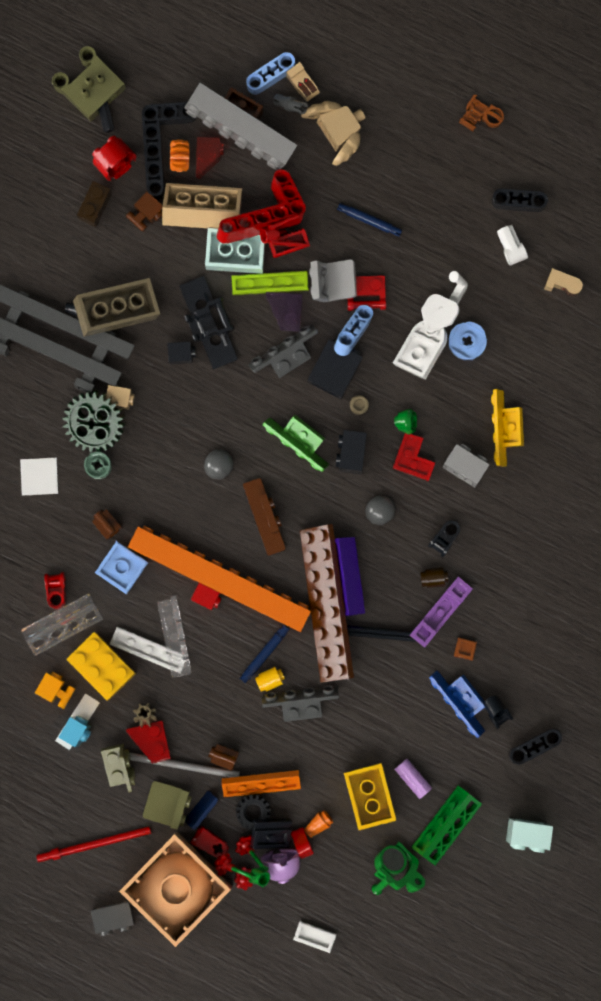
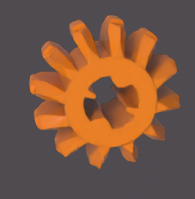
(179, 155)

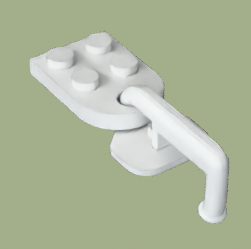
(429, 336)

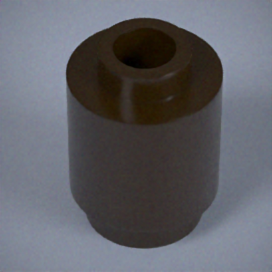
(434, 577)

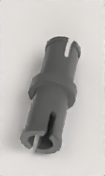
(290, 103)

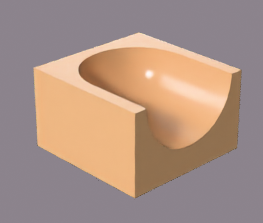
(176, 889)

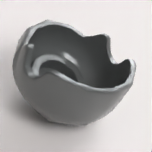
(218, 464)
(380, 510)

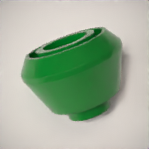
(406, 421)

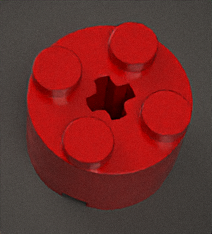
(113, 158)

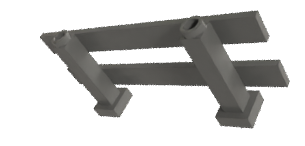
(92, 368)

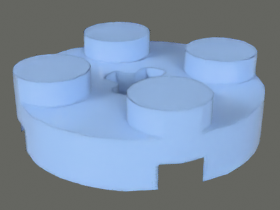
(477, 336)

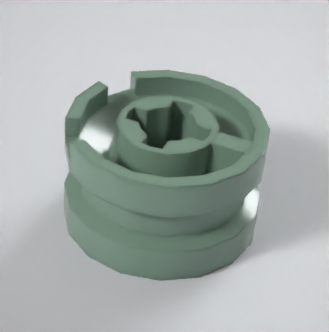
(101, 472)

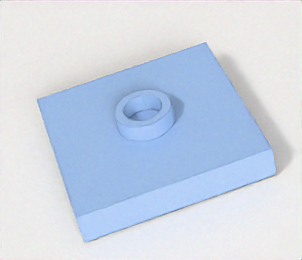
(121, 567)

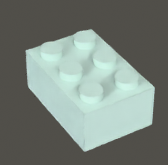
(238, 256)
(529, 834)

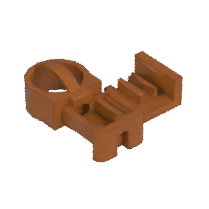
(476, 111)

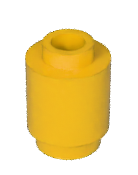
(270, 679)

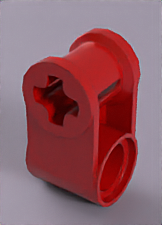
(55, 588)
(206, 841)

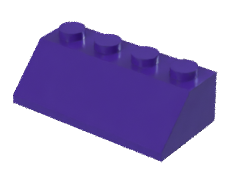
(350, 576)

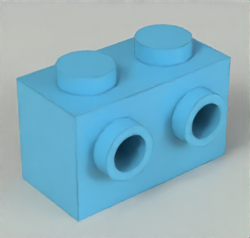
(75, 731)

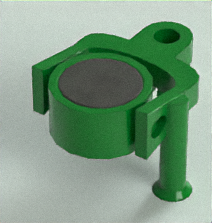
(392, 862)

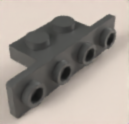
(287, 354)
(300, 703)

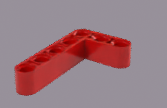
(288, 204)

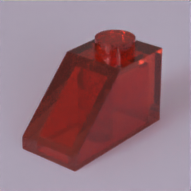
(207, 154)

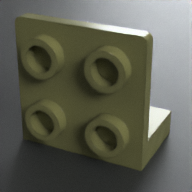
(118, 766)

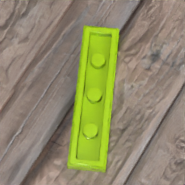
(270, 283)

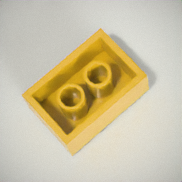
(101, 666)
(369, 796)

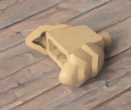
(338, 126)

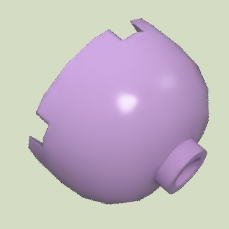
(282, 865)

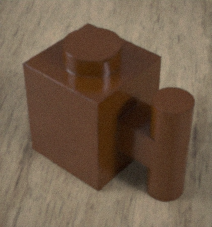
(148, 209)
(106, 524)
(223, 756)

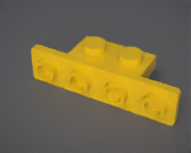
(508, 427)

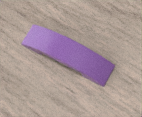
(441, 612)

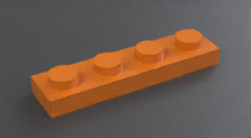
(261, 783)

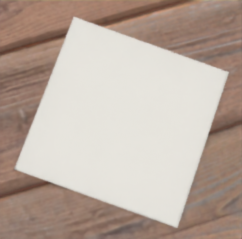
(39, 476)

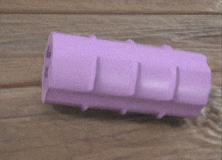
(413, 778)

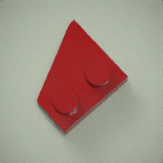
(151, 741)

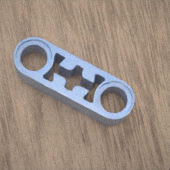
(272, 67)
(361, 325)

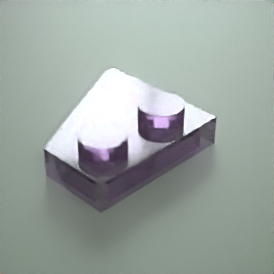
(286, 309)

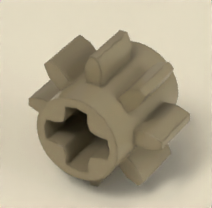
(145, 709)

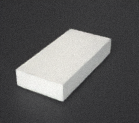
(314, 936)

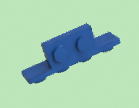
(463, 700)

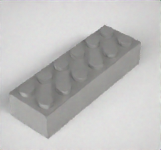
(240, 126)

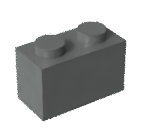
(113, 917)

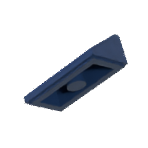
(201, 810)

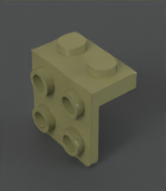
(167, 805)

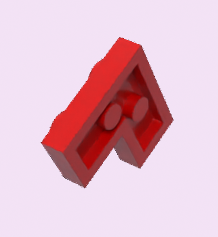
(409, 462)

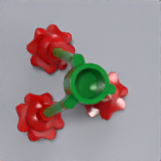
(244, 877)

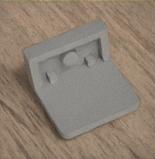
(333, 280)

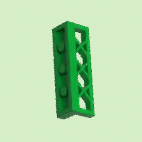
(444, 823)

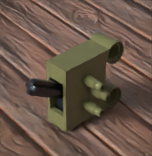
(92, 89)

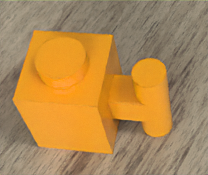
(51, 687)

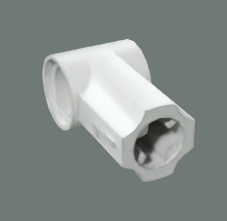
(513, 249)

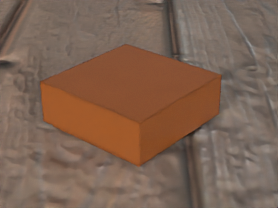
(465, 649)

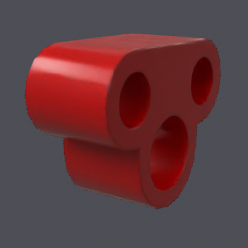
(302, 843)

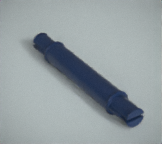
(369, 219)
(264, 654)

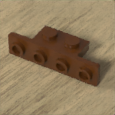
(264, 517)

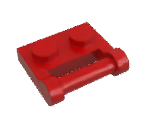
(369, 287)

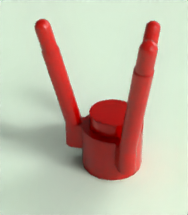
(272, 234)

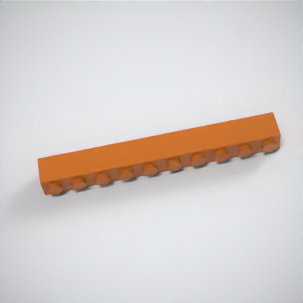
(219, 579)

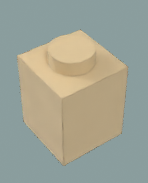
(121, 395)

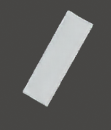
(84, 709)

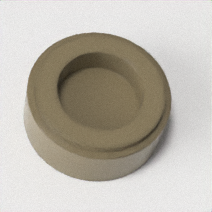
(359, 405)

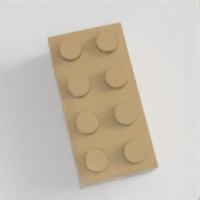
(199, 205)

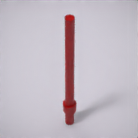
(57, 853)

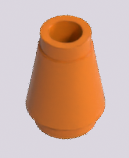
(318, 824)

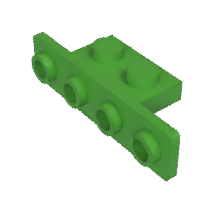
(300, 438)

